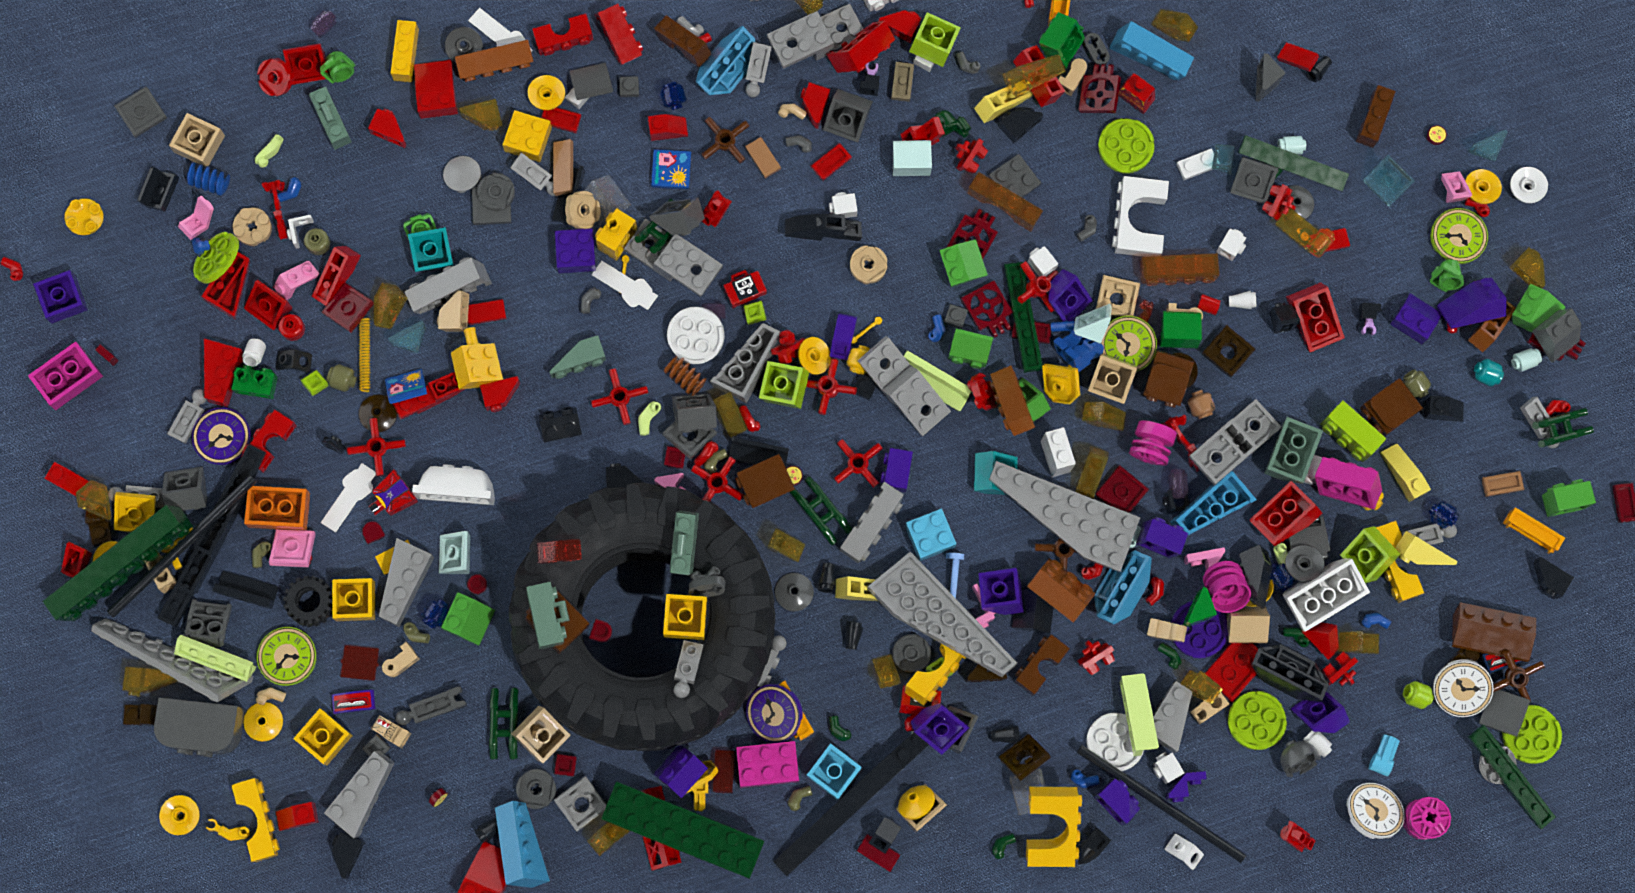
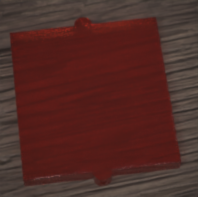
(359, 663)

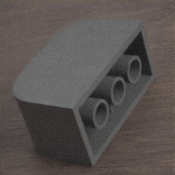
(198, 726)

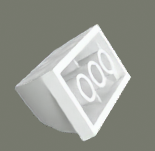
(455, 485)
(1327, 594)

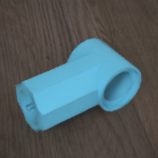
(1382, 760)

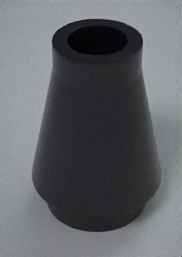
(1319, 69)
(826, 580)
(853, 633)
(1006, 734)
(487, 830)

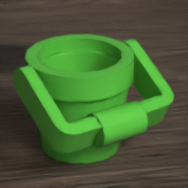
(339, 67)
(418, 224)
(1450, 276)

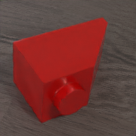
(903, 24)
(815, 101)
(386, 127)
(667, 127)
(499, 393)
(65, 478)
(297, 816)

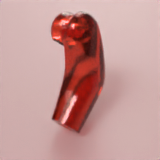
(1147, 310)

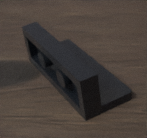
(559, 213)
(755, 452)
(246, 589)

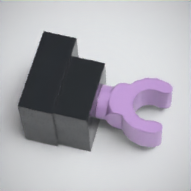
(871, 83)
(1368, 313)

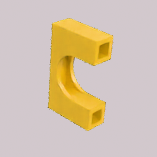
(1062, 849)

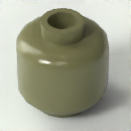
(317, 241)
(341, 377)
(1417, 383)

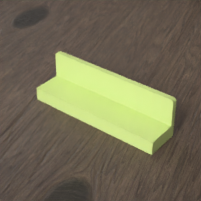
(948, 388)
(214, 658)
(1138, 713)

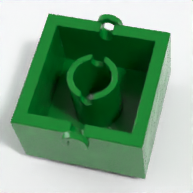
(1062, 38)

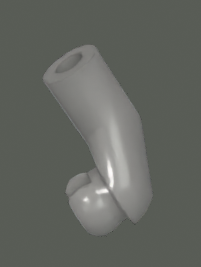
(697, 30)

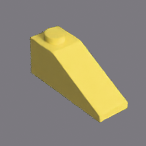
(999, 103)
(1405, 472)
(1418, 551)
(854, 589)

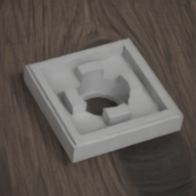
(567, 800)

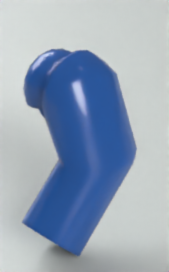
(292, 190)
(200, 246)
(1062, 326)
(939, 329)
(1375, 618)
(1083, 781)

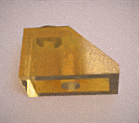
(1175, 24)
(483, 115)
(1530, 268)
(387, 305)
(730, 414)
(1103, 415)
(94, 499)
(606, 838)

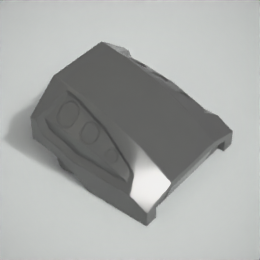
(208, 623)

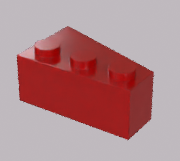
(620, 33)
(227, 290)

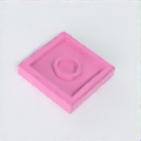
(292, 548)

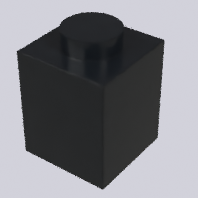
(885, 835)

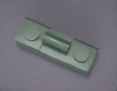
(330, 118)
(684, 542)
(542, 605)

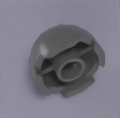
(1298, 757)

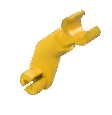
(230, 834)

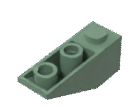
(583, 354)

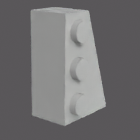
(1171, 716)

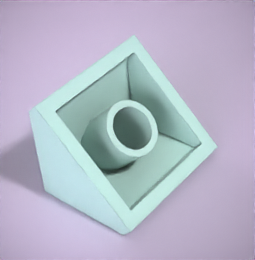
(912, 158)
(1094, 323)
(454, 553)

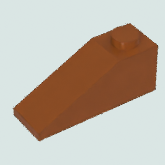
(1489, 330)

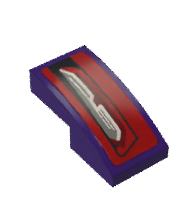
(353, 701)

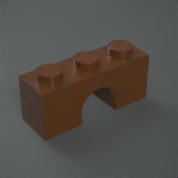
(676, 35)
(1376, 116)
(1051, 650)

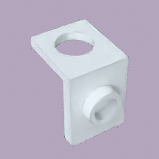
(292, 233)
(1184, 851)

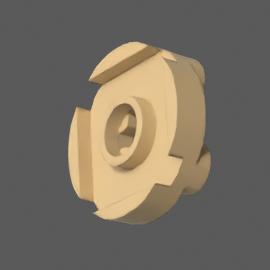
(573, 210)
(249, 216)
(864, 274)

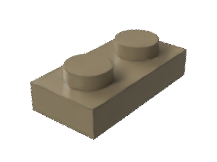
(902, 81)

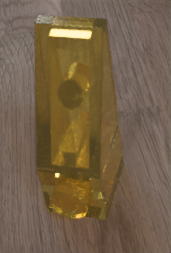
(1032, 74)
(1092, 472)
(144, 680)

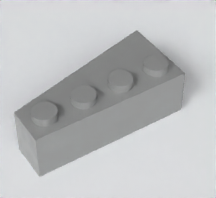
(442, 287)
(748, 364)
(872, 523)
(403, 580)
(357, 799)

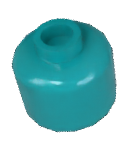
(1488, 372)

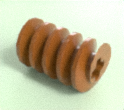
(684, 375)

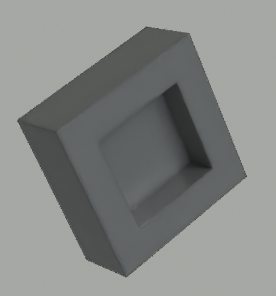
(629, 86)
(955, 316)
(376, 744)

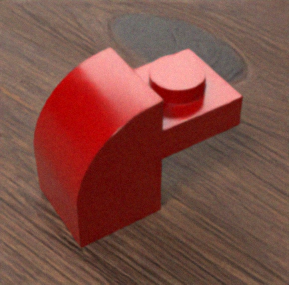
(931, 130)

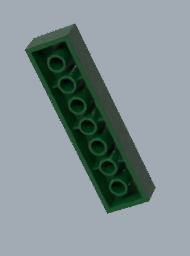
(118, 564)
(682, 830)

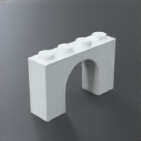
(1128, 239)

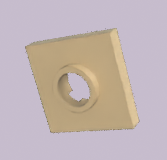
(1126, 288)

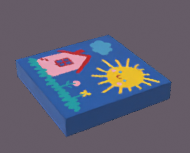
(671, 169)
(405, 386)

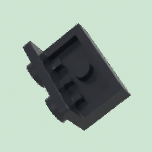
(158, 189)
(560, 424)

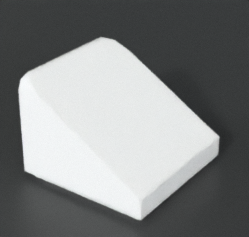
(923, 63)
(572, 99)

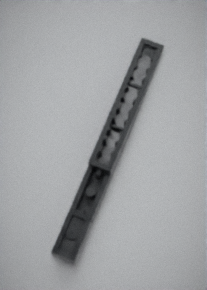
(210, 541)
(850, 803)

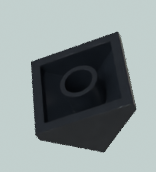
(1036, 614)

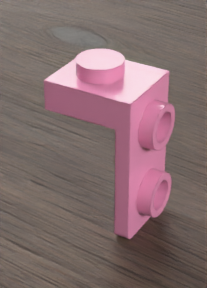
(199, 221)
(293, 278)
(989, 616)

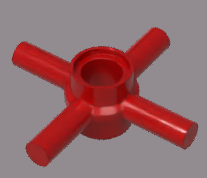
(1037, 286)
(618, 389)
(833, 391)
(376, 439)
(863, 457)
(722, 475)

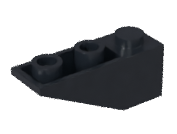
(1258, 570)

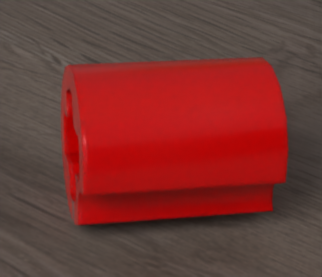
(1208, 304)

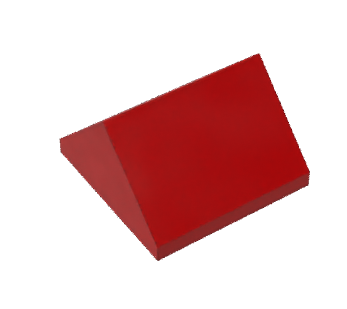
(305, 62)
(267, 305)

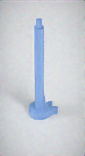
(955, 567)

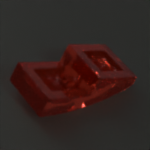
(559, 551)
(724, 778)

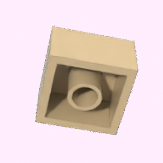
(197, 140)
(1113, 378)
(540, 734)

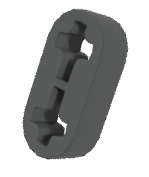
(1100, 48)
(707, 586)

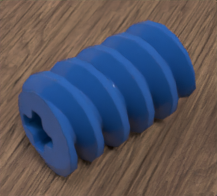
(207, 180)

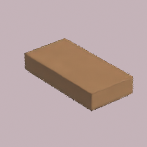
(763, 157)
(1502, 484)

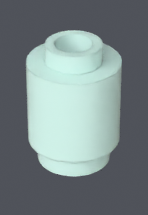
(1293, 144)
(1526, 359)

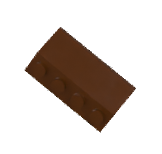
(1493, 631)

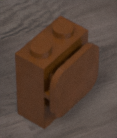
(1168, 378)
(1390, 407)
(765, 481)
(573, 627)

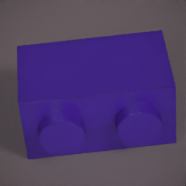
(897, 468)

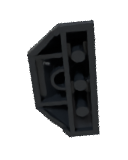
(1290, 673)

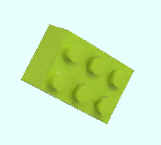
(1352, 431)

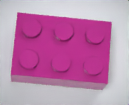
(65, 375)
(1348, 482)
(767, 764)

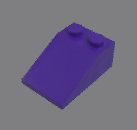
(1474, 304)
(680, 771)

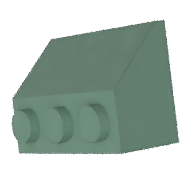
(1293, 451)

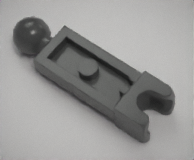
(431, 707)

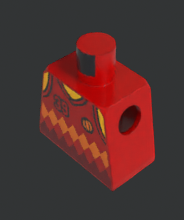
(1137, 93)

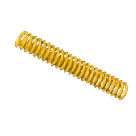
(366, 371)

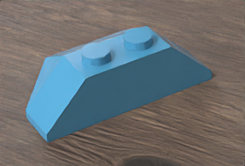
(726, 63)
(1122, 590)

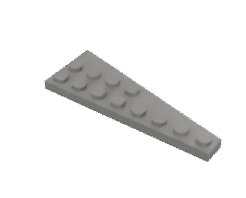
(200, 678)

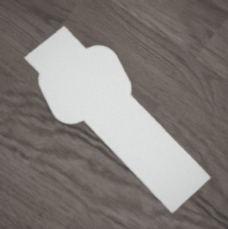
(494, 29)
(632, 291)
(357, 486)

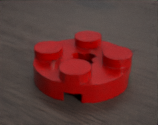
(283, 73)
(982, 392)

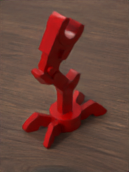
(272, 187)
(1173, 424)

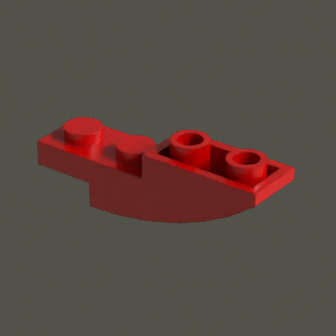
(437, 392)

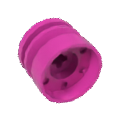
(1152, 443)
(1227, 586)
(1416, 814)

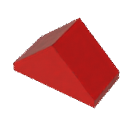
(74, 559)
(1324, 637)

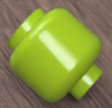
(1418, 695)

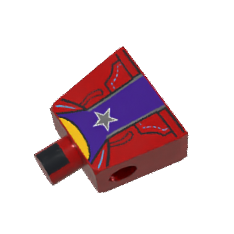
(392, 495)

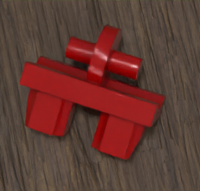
(968, 153)
(1282, 202)
(715, 209)
(787, 348)
(1094, 653)
(1346, 663)
(1297, 837)

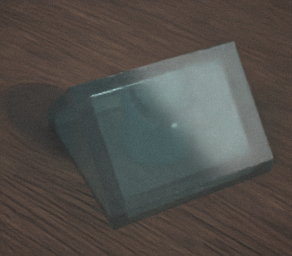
(1389, 180)

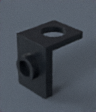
(291, 360)
(1168, 502)

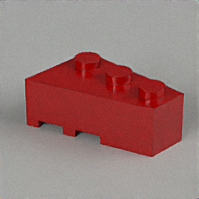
(863, 48)
(219, 369)

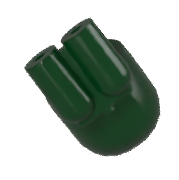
(950, 124)

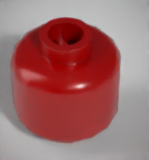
(291, 327)

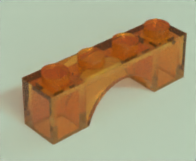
(1019, 209)

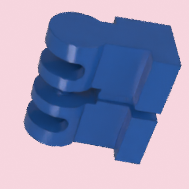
(1077, 350)

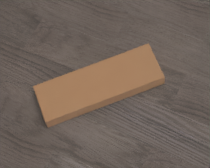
(563, 167)

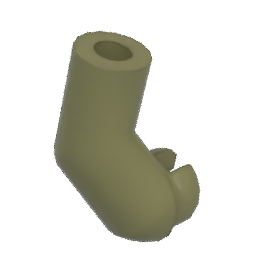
(711, 463)
(259, 552)
(414, 634)
(796, 797)

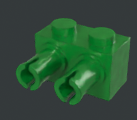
(254, 382)

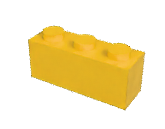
(404, 51)

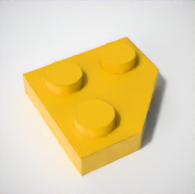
(132, 510)

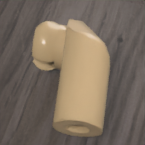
(786, 109)
(266, 694)

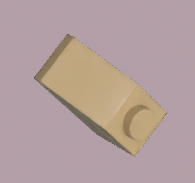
(454, 313)

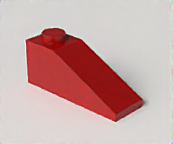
(336, 273)

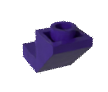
(843, 336)
(1180, 789)

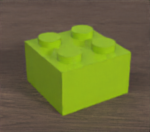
(934, 39)
(784, 384)
(1371, 553)

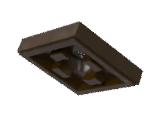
(1230, 338)
(1025, 747)

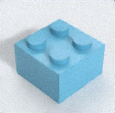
(930, 535)
(833, 771)

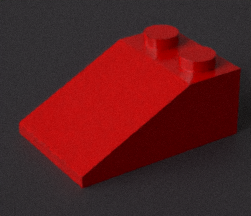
(435, 89)
(1317, 316)
(1285, 514)
(485, 872)

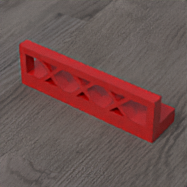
(668, 855)

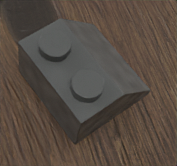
(847, 115)
(679, 216)
(1558, 333)
(694, 412)
(185, 488)

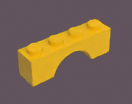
(1403, 584)
(923, 685)
(262, 844)

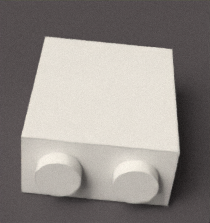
(1058, 452)

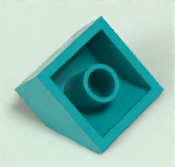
(430, 249)
(983, 467)

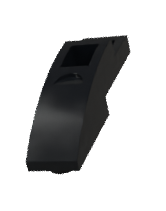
(823, 225)

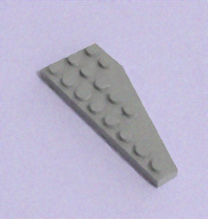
(1085, 524)
(925, 604)

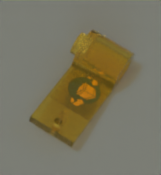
(1305, 234)

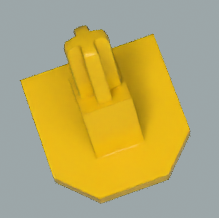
(1061, 383)
(700, 788)

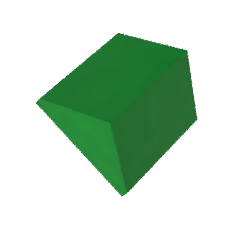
(1181, 329)
(1201, 609)

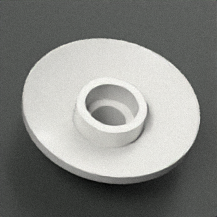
(1536, 181)

